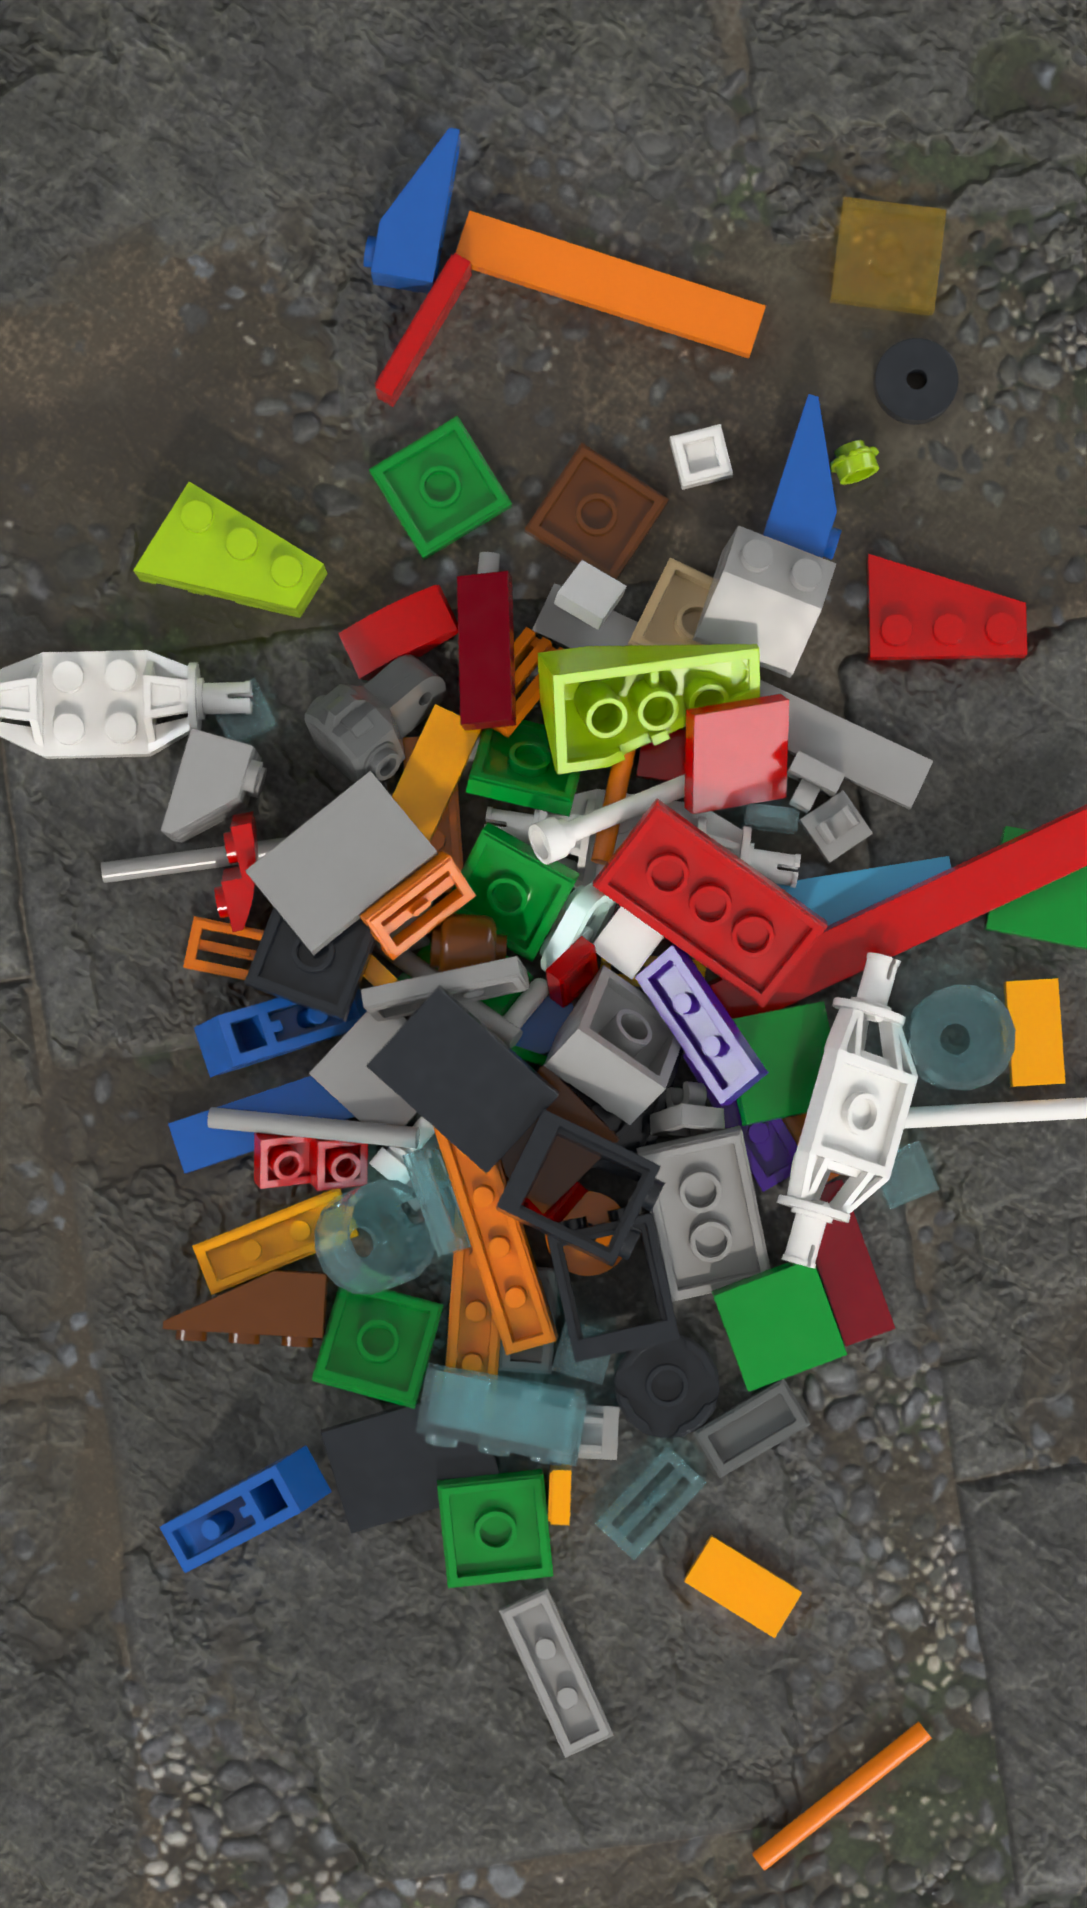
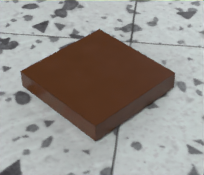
(596, 513)
(565, 1161)

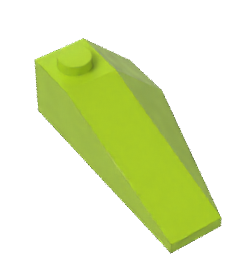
(623, 697)

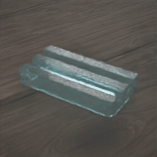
(437, 1200)
(619, 1535)

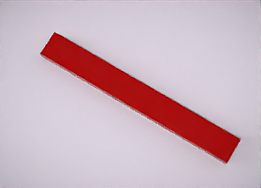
(927, 910)

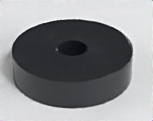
(921, 358)

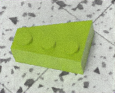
(229, 556)

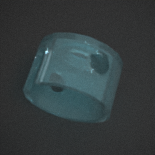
(989, 1031)
(399, 1246)

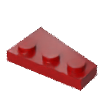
(937, 617)

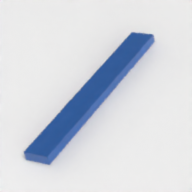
(204, 1146)

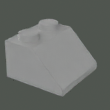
(765, 598)
(211, 784)
(615, 1047)

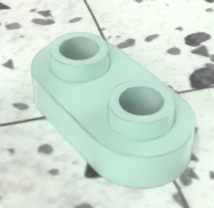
(585, 916)

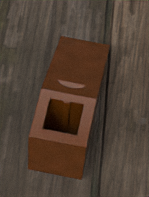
(275, 1304)

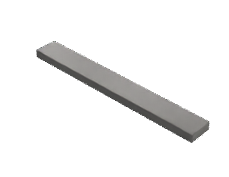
(851, 749)

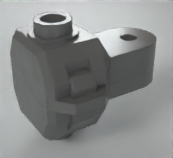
(365, 725)

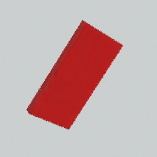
(710, 903)

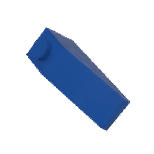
(414, 227)
(805, 497)
(267, 1032)
(246, 1509)

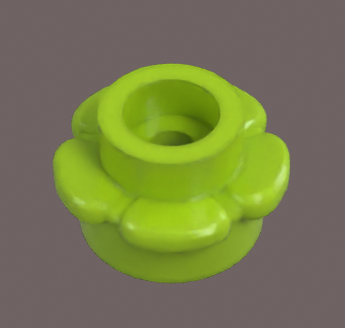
(854, 462)

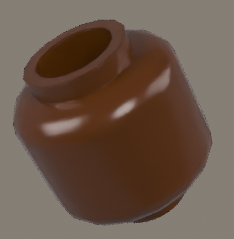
(465, 942)

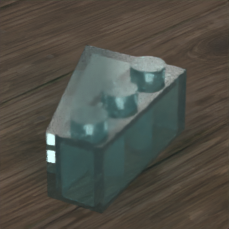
(502, 1414)

